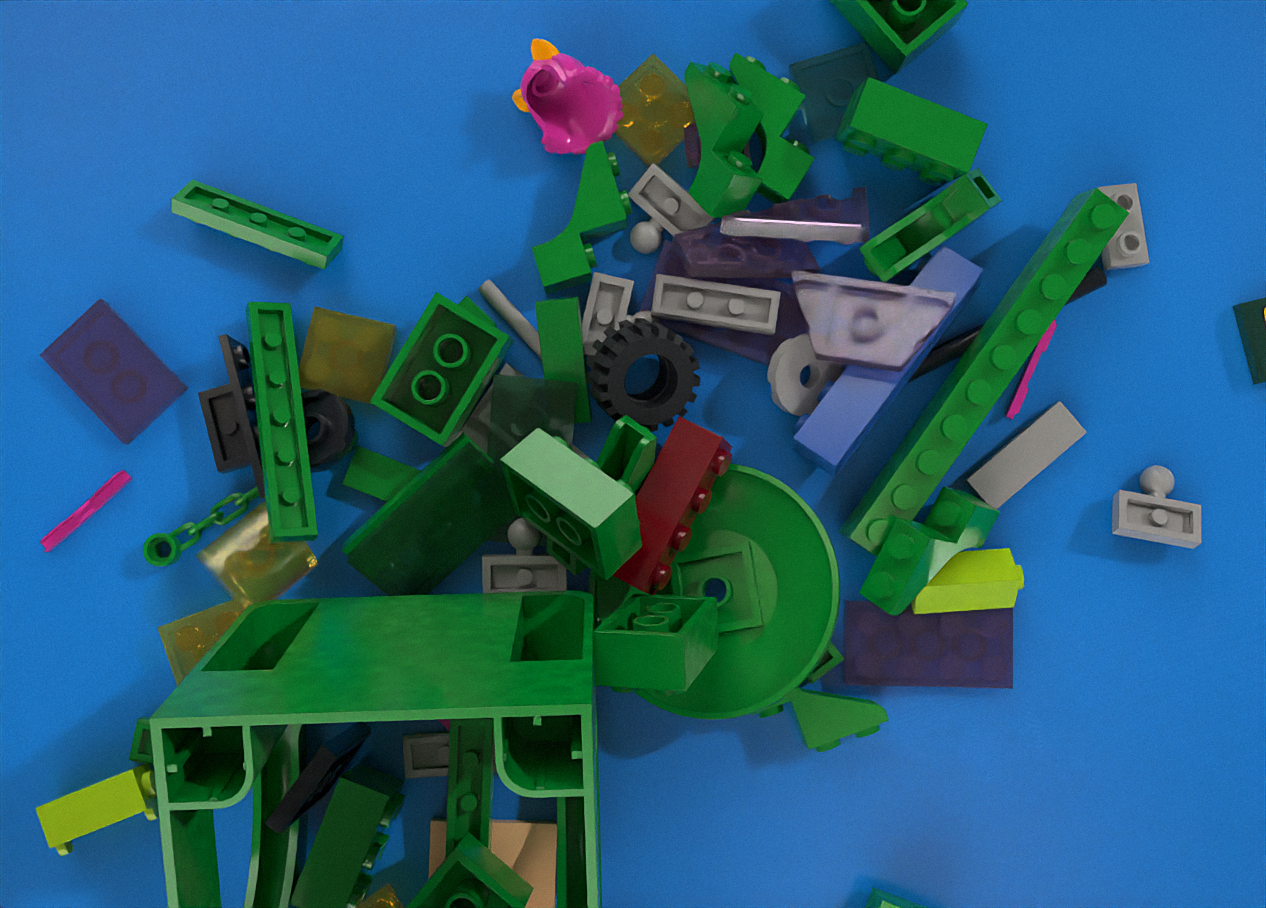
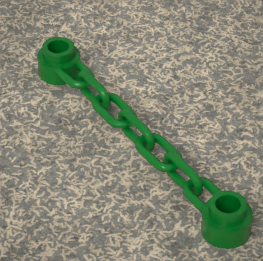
(152, 545)

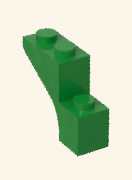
(780, 99)
(725, 124)
(597, 212)
(929, 226)
(624, 457)
(919, 550)
(828, 717)

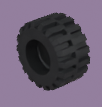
(669, 390)

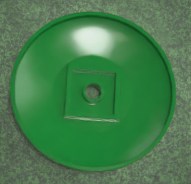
(776, 602)

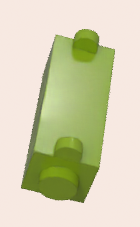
(972, 583)
(98, 807)

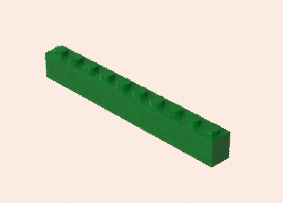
(985, 368)

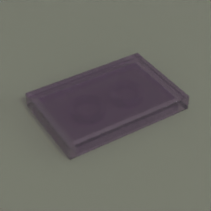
(114, 371)

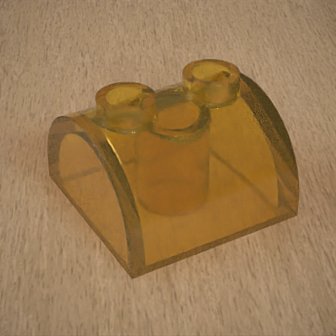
(251, 565)

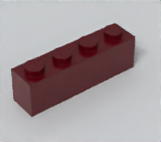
(671, 499)

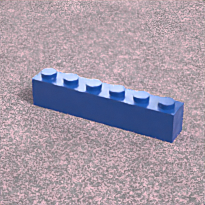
(863, 394)

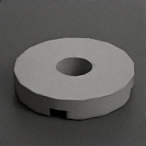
(785, 376)

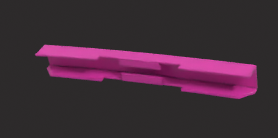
(1021, 388)
(83, 513)

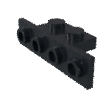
(232, 415)

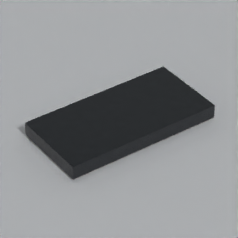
(319, 776)

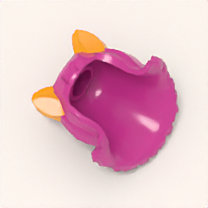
(568, 100)

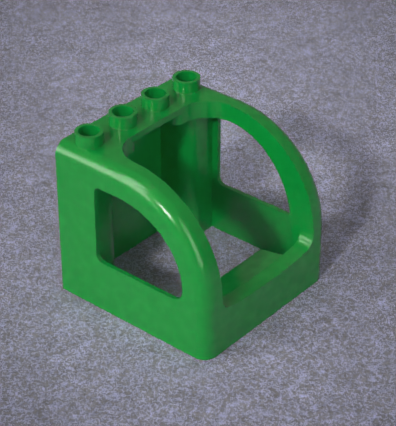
(371, 660)

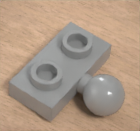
(667, 205)
(1129, 243)
(607, 306)
(1153, 515)
(524, 569)

